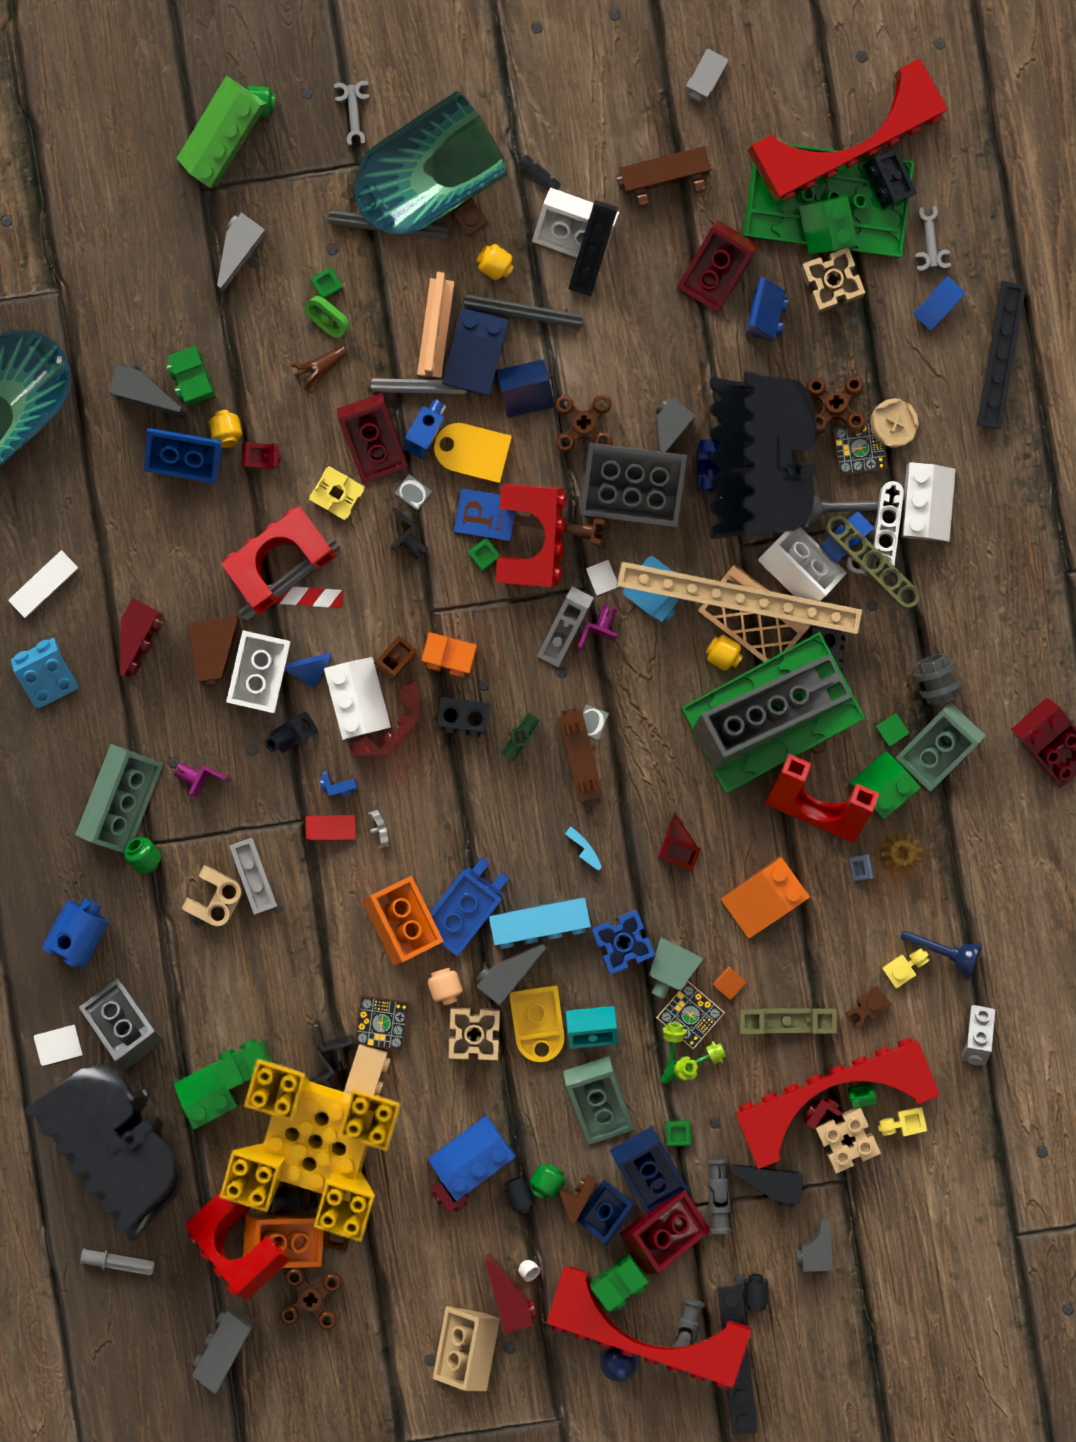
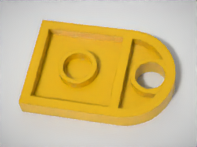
(475, 451)
(537, 1020)

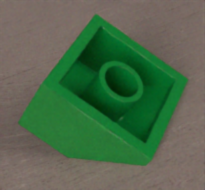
(828, 225)
(888, 780)
(204, 1096)

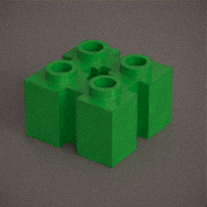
(192, 377)
(239, 1066)
(619, 1282)

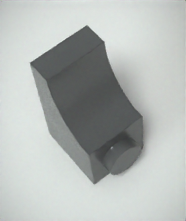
(817, 1253)

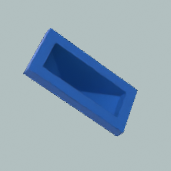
(309, 669)

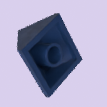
(525, 388)
(606, 1212)

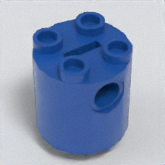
(76, 932)

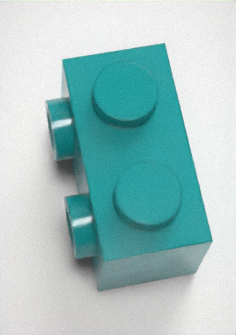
(591, 1027)

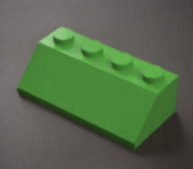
(220, 132)

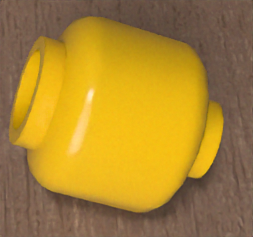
(495, 262)
(225, 428)
(724, 652)

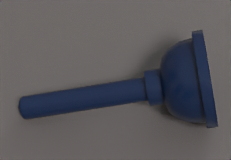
(964, 957)
(617, 1365)

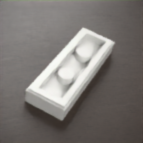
(43, 584)

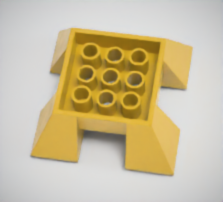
(296, 1102)

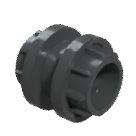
(938, 680)

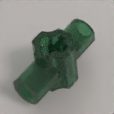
(512, 748)

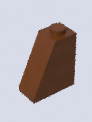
(212, 647)

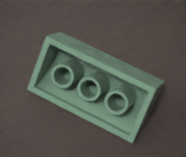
(119, 798)

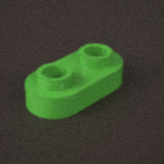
(327, 316)

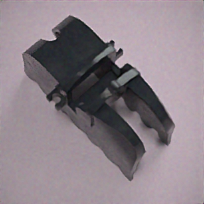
(756, 438)
(93, 1123)

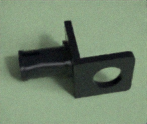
(407, 539)
(290, 734)
(336, 1046)
(324, 1077)
(291, 1201)

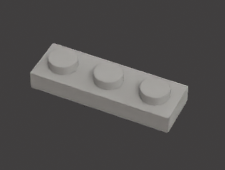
(253, 875)

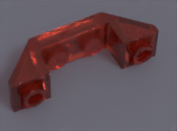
(409, 697)

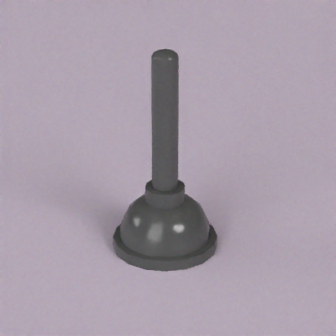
(822, 507)

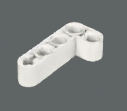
(883, 528)

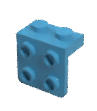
(656, 605)
(43, 673)

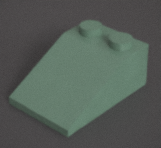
(940, 746)
(598, 1100)

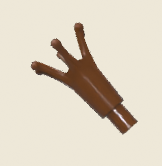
(319, 366)

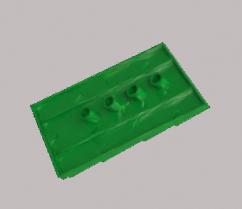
(876, 229)

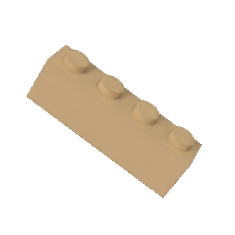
(367, 1070)

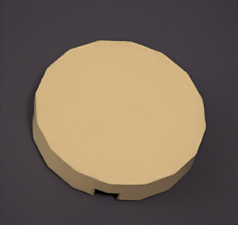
(894, 423)

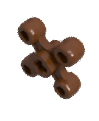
(842, 398)
(575, 417)
(302, 1304)

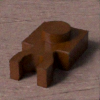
(871, 1004)

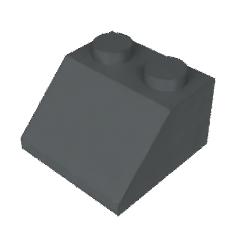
(671, 423)

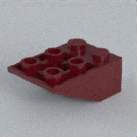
(137, 628)
(1050, 740)

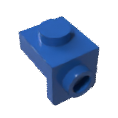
(343, 788)

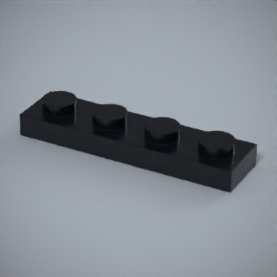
(593, 248)

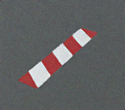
(311, 597)

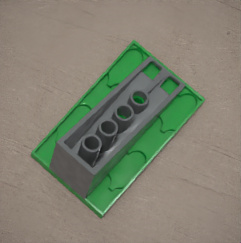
(772, 713)

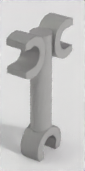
(351, 93)
(931, 259)

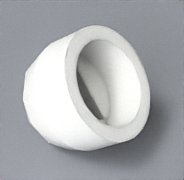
(529, 1270)

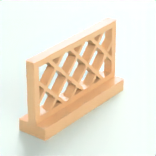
(435, 327)
(741, 578)

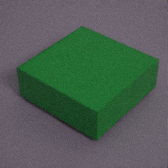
(326, 283)
(484, 554)
(892, 729)
(862, 1095)
(678, 1133)

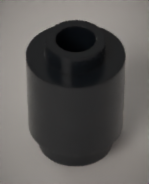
(519, 1195)
(756, 1292)

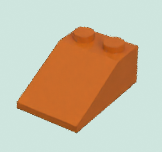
(765, 897)
(293, 1233)

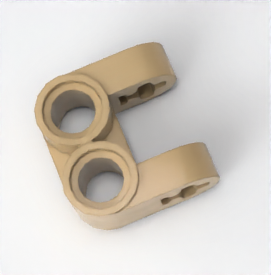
(218, 900)

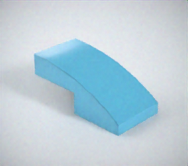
(588, 853)

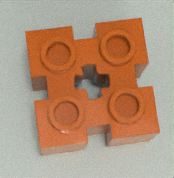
(449, 654)

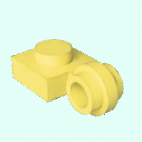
(900, 970)
(910, 1122)

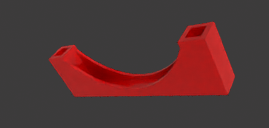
(791, 169)
(768, 1120)
(579, 1312)

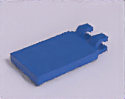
(466, 906)

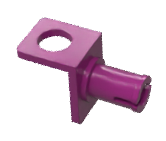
(602, 627)
(196, 778)

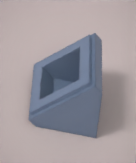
(862, 867)

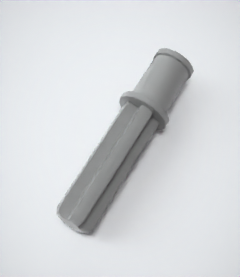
(117, 1262)

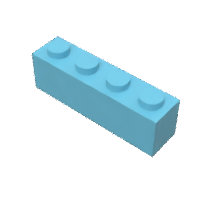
(540, 921)

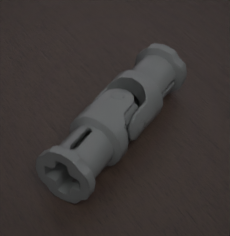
(719, 1193)
(689, 1319)

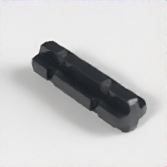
(538, 173)

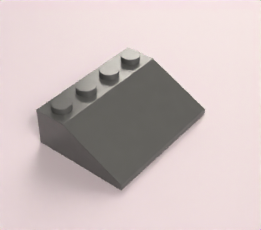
(633, 484)

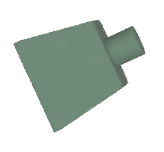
(672, 967)

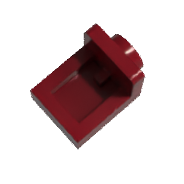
(260, 455)
(815, 1113)
(443, 1196)

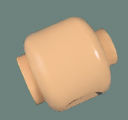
(445, 986)

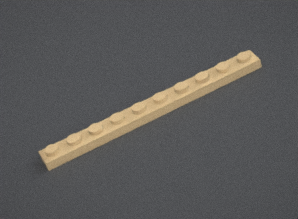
(739, 597)

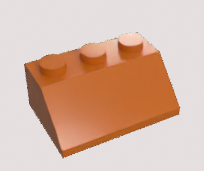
(402, 920)

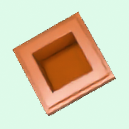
(729, 983)

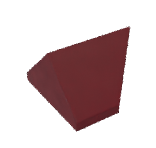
(679, 846)

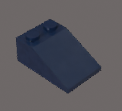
(475, 352)
(648, 1169)

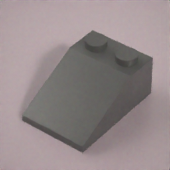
(134, 387)
(505, 975)
(121, 1024)

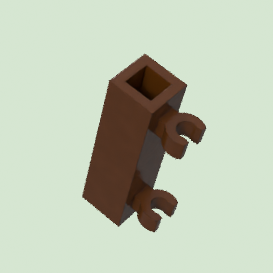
(664, 171)
(580, 755)

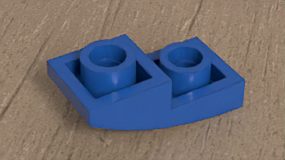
(939, 303)
(834, 550)

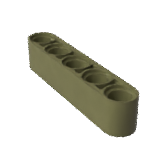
(884, 565)

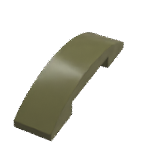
(788, 1020)

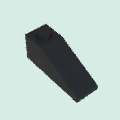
(776, 1183)

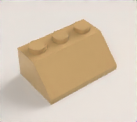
(466, 1349)

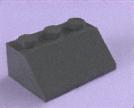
(221, 1348)

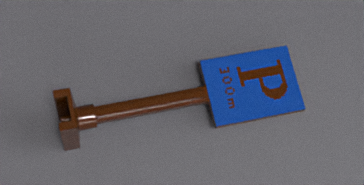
(480, 516)

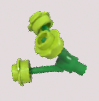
(686, 1068)

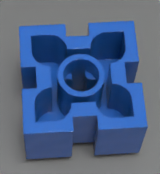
(637, 946)

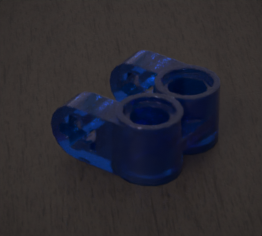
(705, 468)

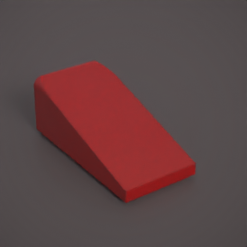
(331, 827)

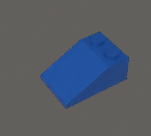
(766, 311)

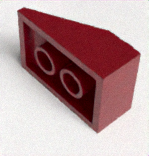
(718, 266)
(372, 438)
(665, 1233)
(512, 1301)

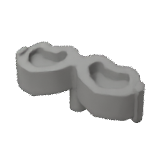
(381, 828)

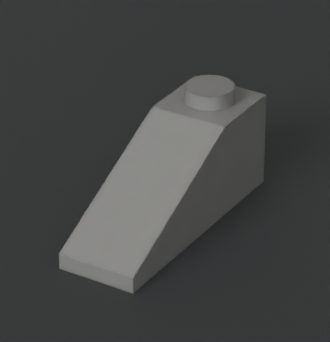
(239, 244)
(565, 626)

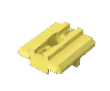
(336, 479)

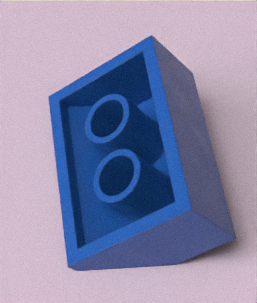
(183, 456)
(471, 1157)

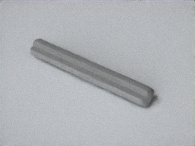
(413, 386)

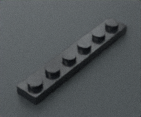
(1001, 355)
(741, 1395)

